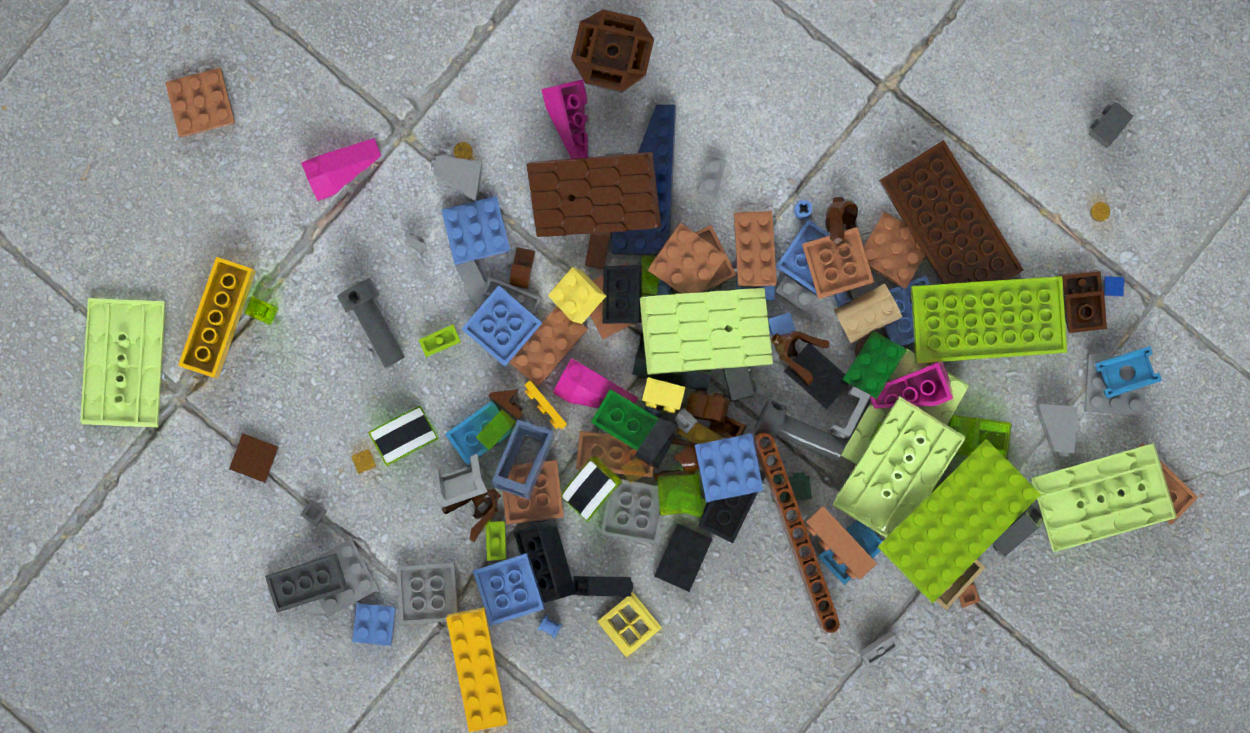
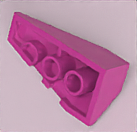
(567, 110)
(337, 168)
(585, 386)
(921, 388)

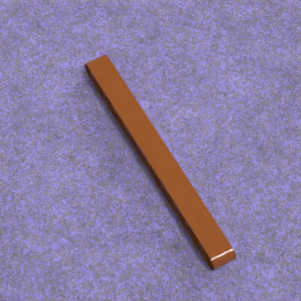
(800, 541)

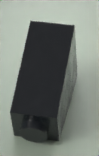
(658, 442)
(603, 586)

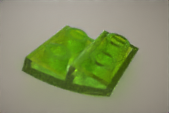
(679, 494)

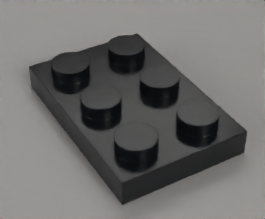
(623, 294)
(826, 376)
(683, 557)

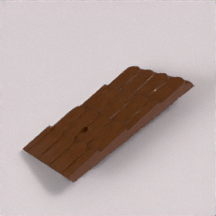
(594, 194)

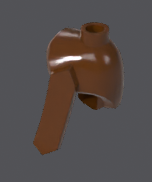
(840, 213)
(785, 348)
(686, 457)
(491, 500)

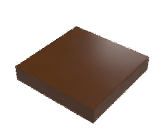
(254, 458)

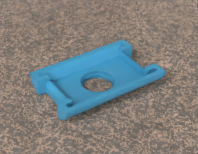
(1142, 367)

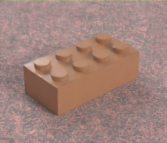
(840, 543)

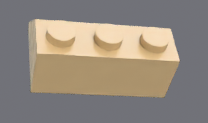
(868, 313)

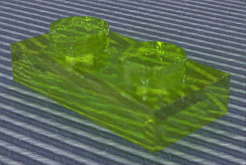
(649, 281)
(495, 429)

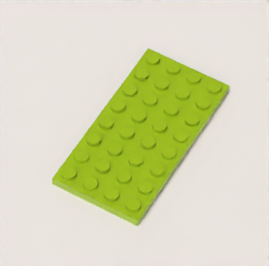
(988, 319)
(959, 521)

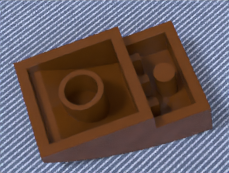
(1084, 301)

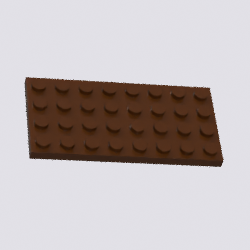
(949, 219)

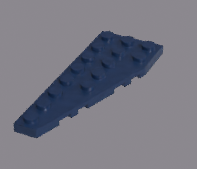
(660, 141)

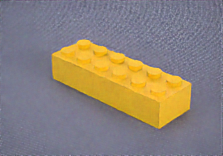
(217, 318)
(477, 669)

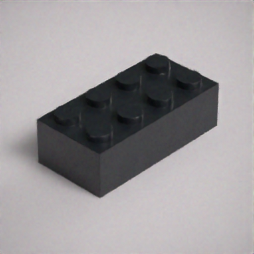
(727, 515)

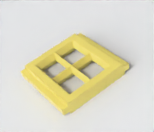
(616, 635)

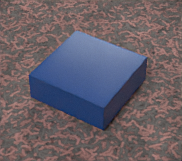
(1113, 286)

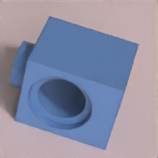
(781, 324)

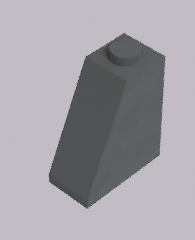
(1018, 531)

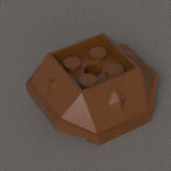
(607, 31)

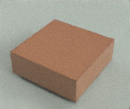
(969, 596)

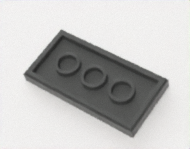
(306, 582)

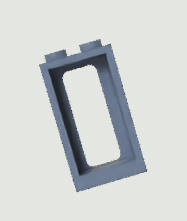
(521, 430)

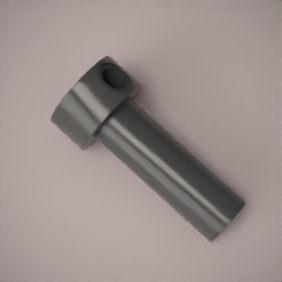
(372, 320)
(776, 423)

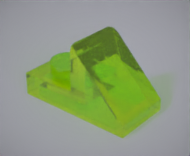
(262, 311)

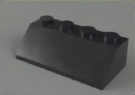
(692, 379)
(547, 559)

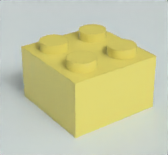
(577, 295)
(663, 395)

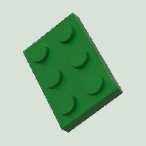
(874, 364)
(624, 419)

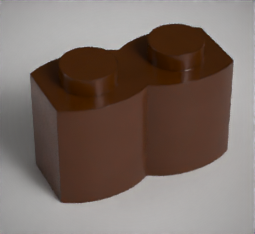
(708, 407)

